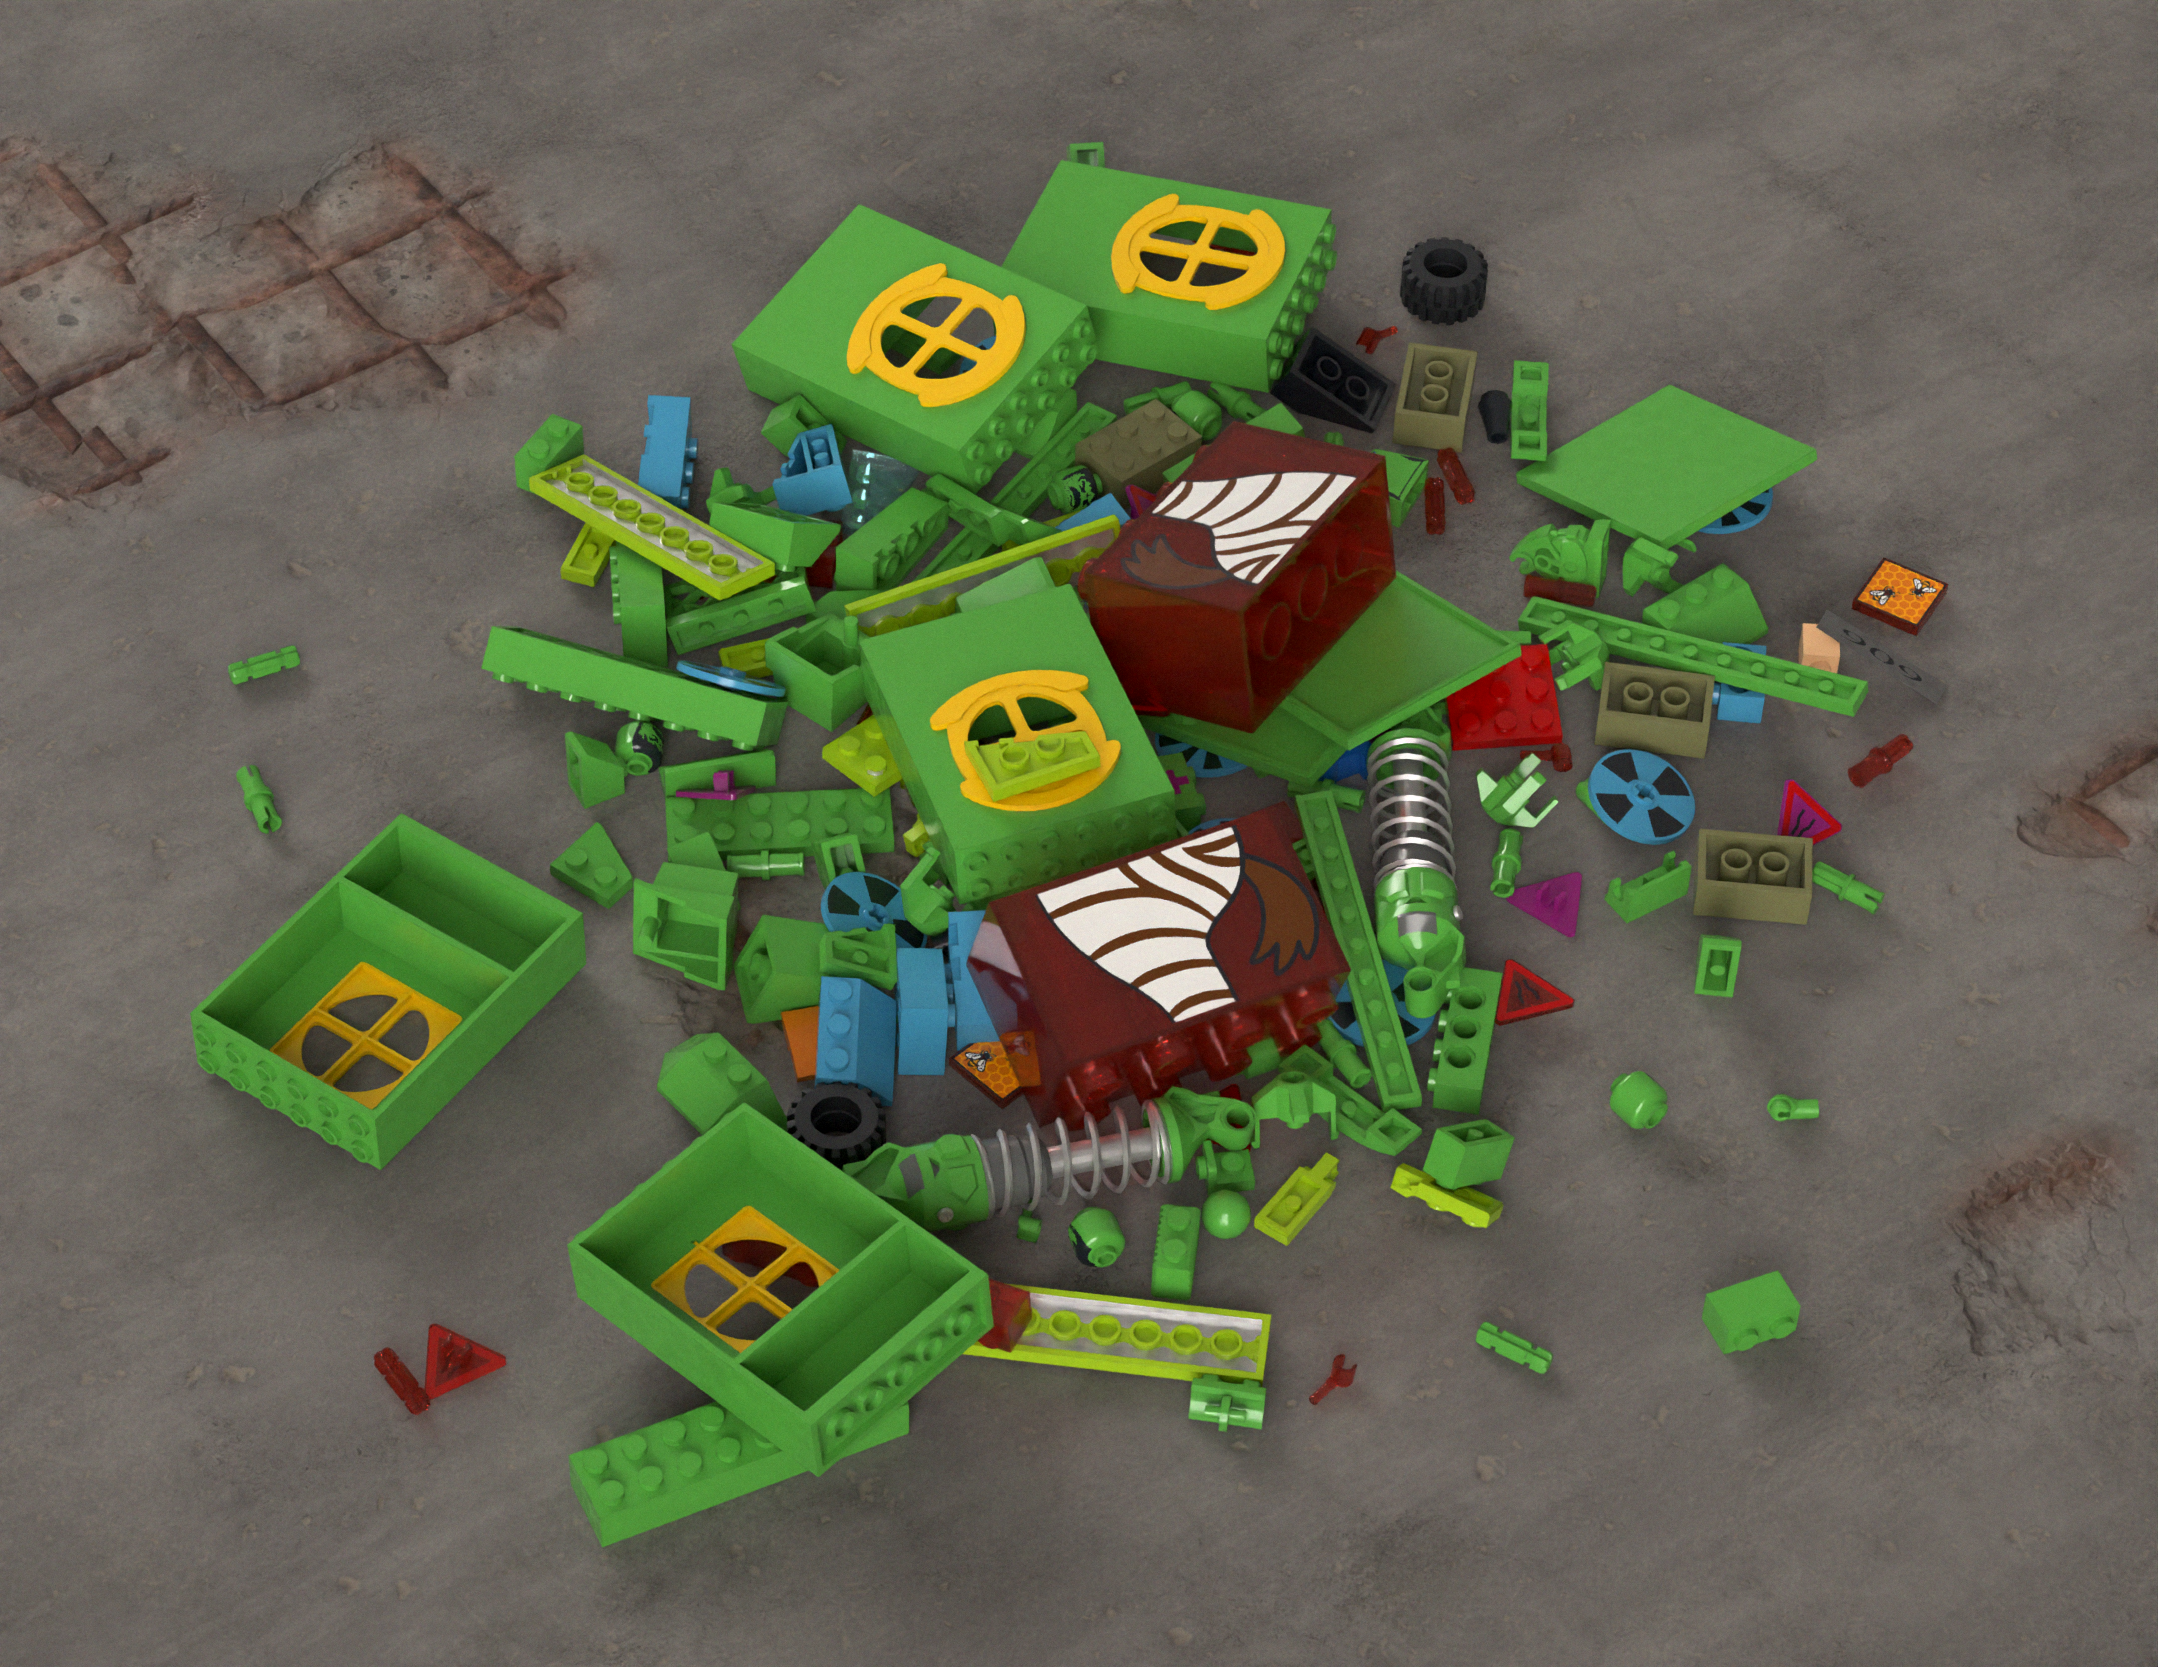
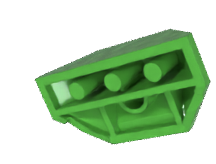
(711, 1078)

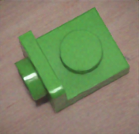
(1225, 1169)

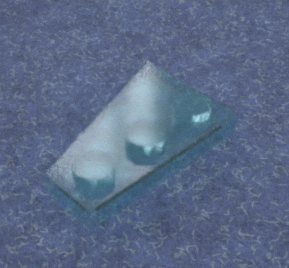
(873, 485)

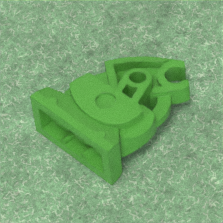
(1568, 553)

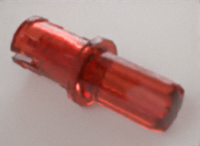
(1560, 590)
(1880, 760)

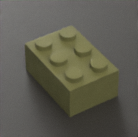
(1434, 397)
(1137, 450)
(1654, 710)
(1752, 876)

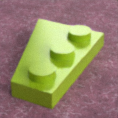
(1023, 766)

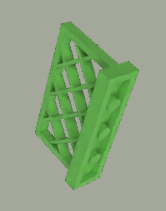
(740, 614)

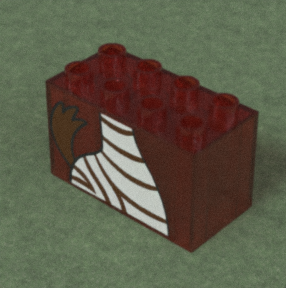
(1242, 574)
(1157, 969)

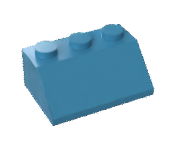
(856, 1036)

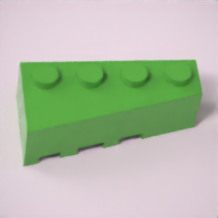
(891, 543)

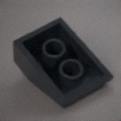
(1332, 384)

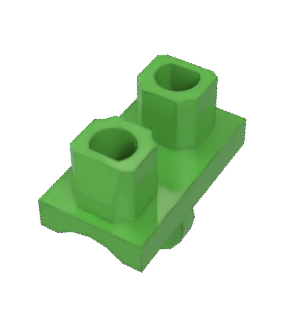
(1227, 1402)

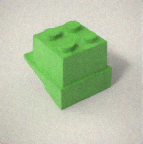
(820, 668)
(688, 921)

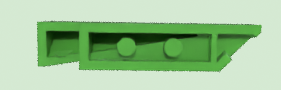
(984, 517)

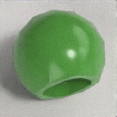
(1225, 1214)

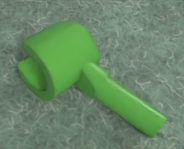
(1029, 1227)

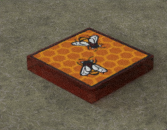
(1900, 596)
(988, 1070)

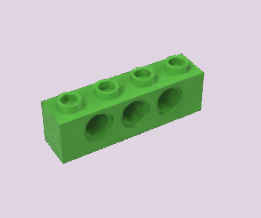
(1466, 1042)

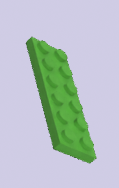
(783, 821)

